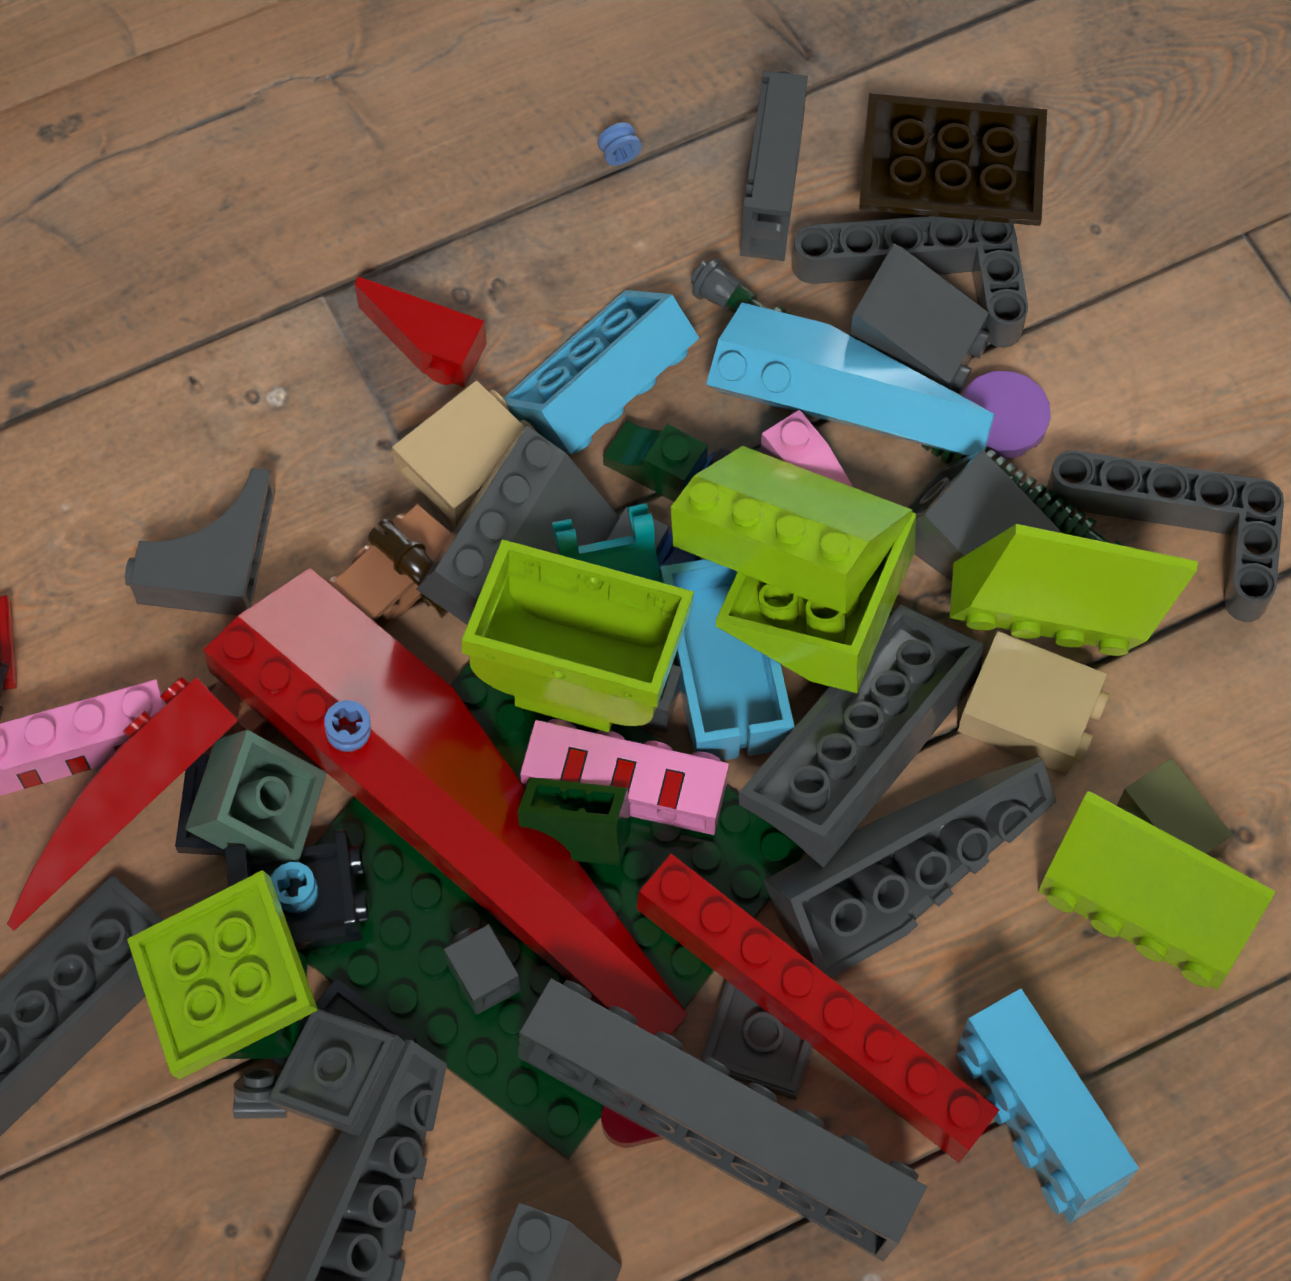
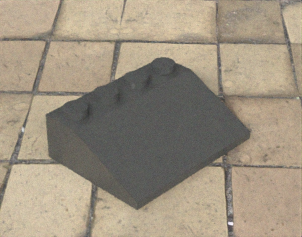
(517, 503)

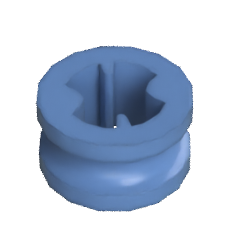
(619, 144)
(352, 711)

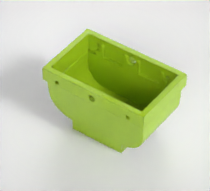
(575, 637)

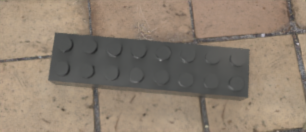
(720, 1119)

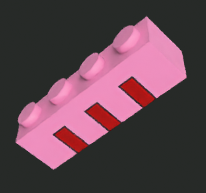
(70, 736)
(660, 782)

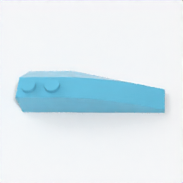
(842, 380)

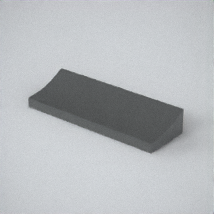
(860, 742)
(68, 995)

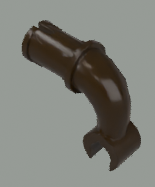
(407, 555)

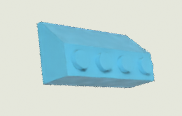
(603, 368)

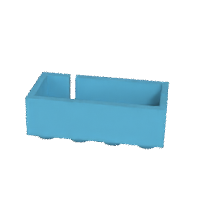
(726, 688)
(1045, 1107)

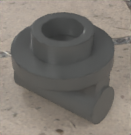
(252, 1095)

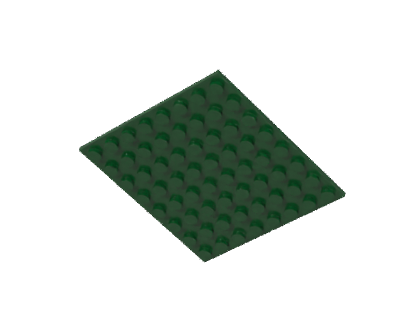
(420, 909)

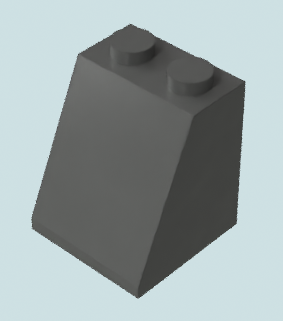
(921, 320)
(968, 507)
(550, 1250)

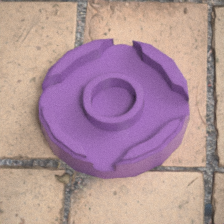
(1018, 407)

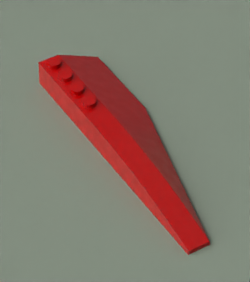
(432, 781)

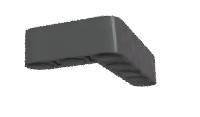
(924, 237)
(1187, 510)

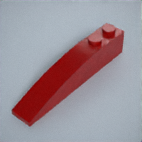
(126, 784)

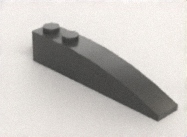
(903, 865)
(364, 1191)

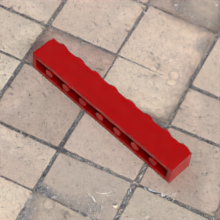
(816, 1008)

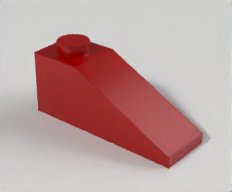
(432, 336)

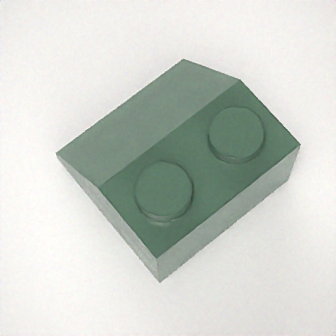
(256, 798)

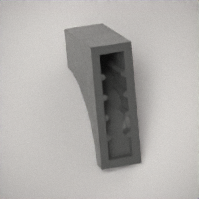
(212, 567)

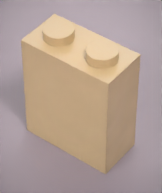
(457, 449)
(1034, 703)

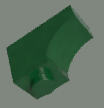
(657, 458)
(581, 816)

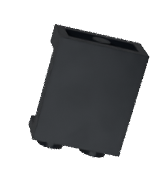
(339, 906)

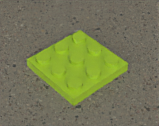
(221, 975)

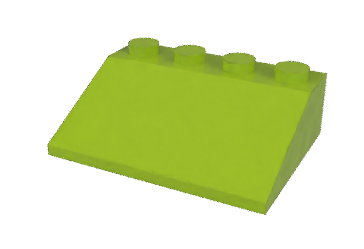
(786, 526)
(1067, 589)
(814, 638)
(1154, 891)

